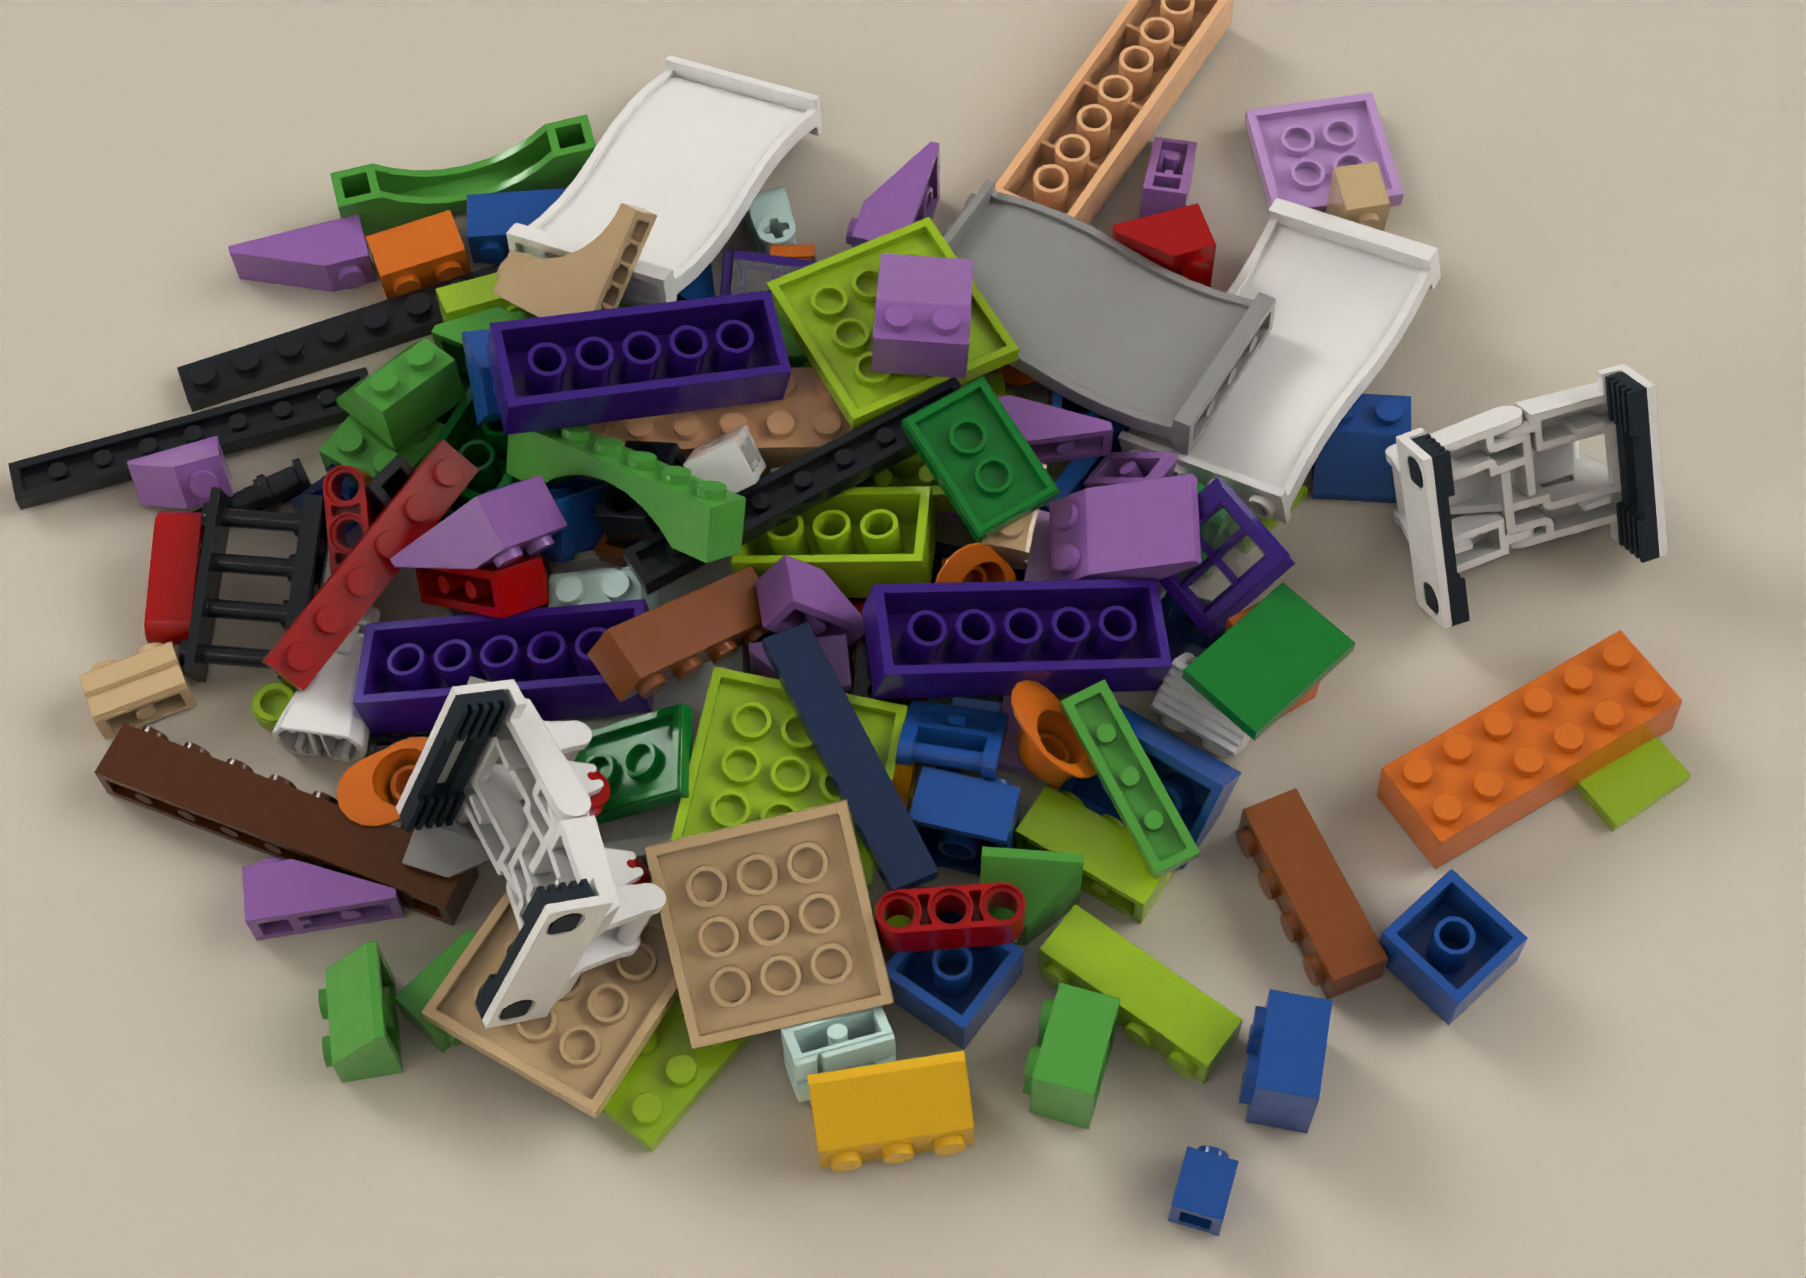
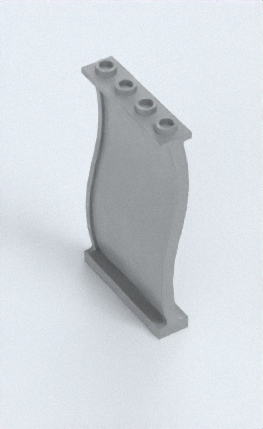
(1106, 319)

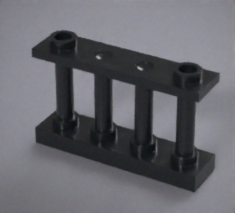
(302, 569)

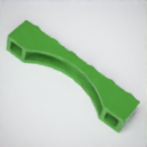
(396, 196)
(691, 512)

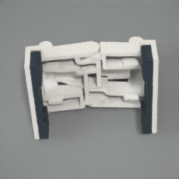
(1528, 444)
(566, 890)

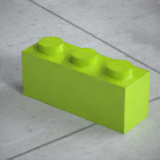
(1112, 862)

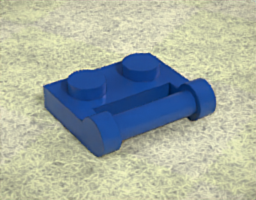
(952, 737)

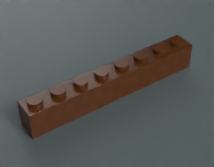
(271, 817)

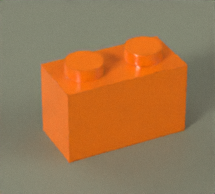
(418, 254)

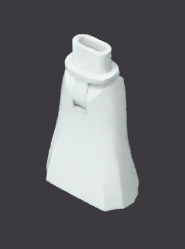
(326, 710)

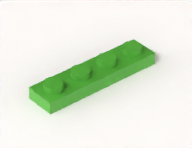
(1129, 779)

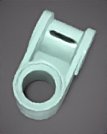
(771, 220)

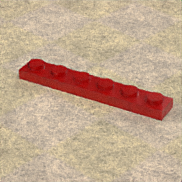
(368, 566)

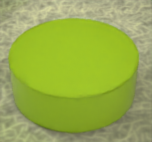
(270, 703)

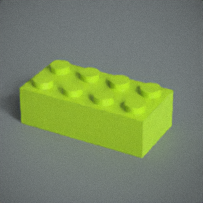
(856, 539)

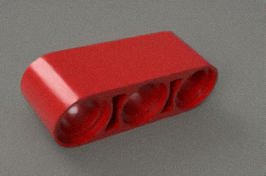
(343, 512)
(173, 576)
(969, 900)

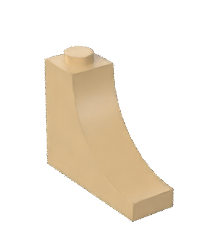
(583, 279)

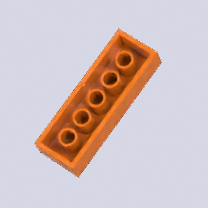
(1527, 748)

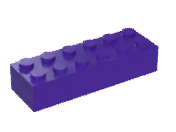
(637, 361)
(996, 634)
(415, 663)

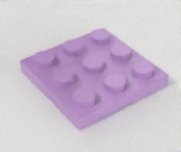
(1305, 141)

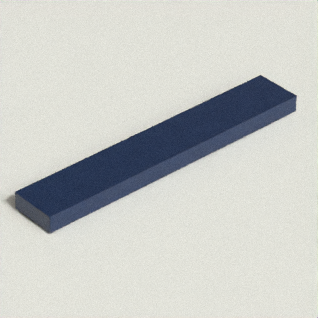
(849, 758)

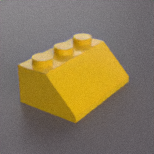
(892, 1111)

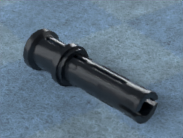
(272, 491)

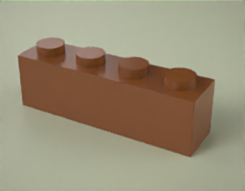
(680, 636)
(1311, 894)

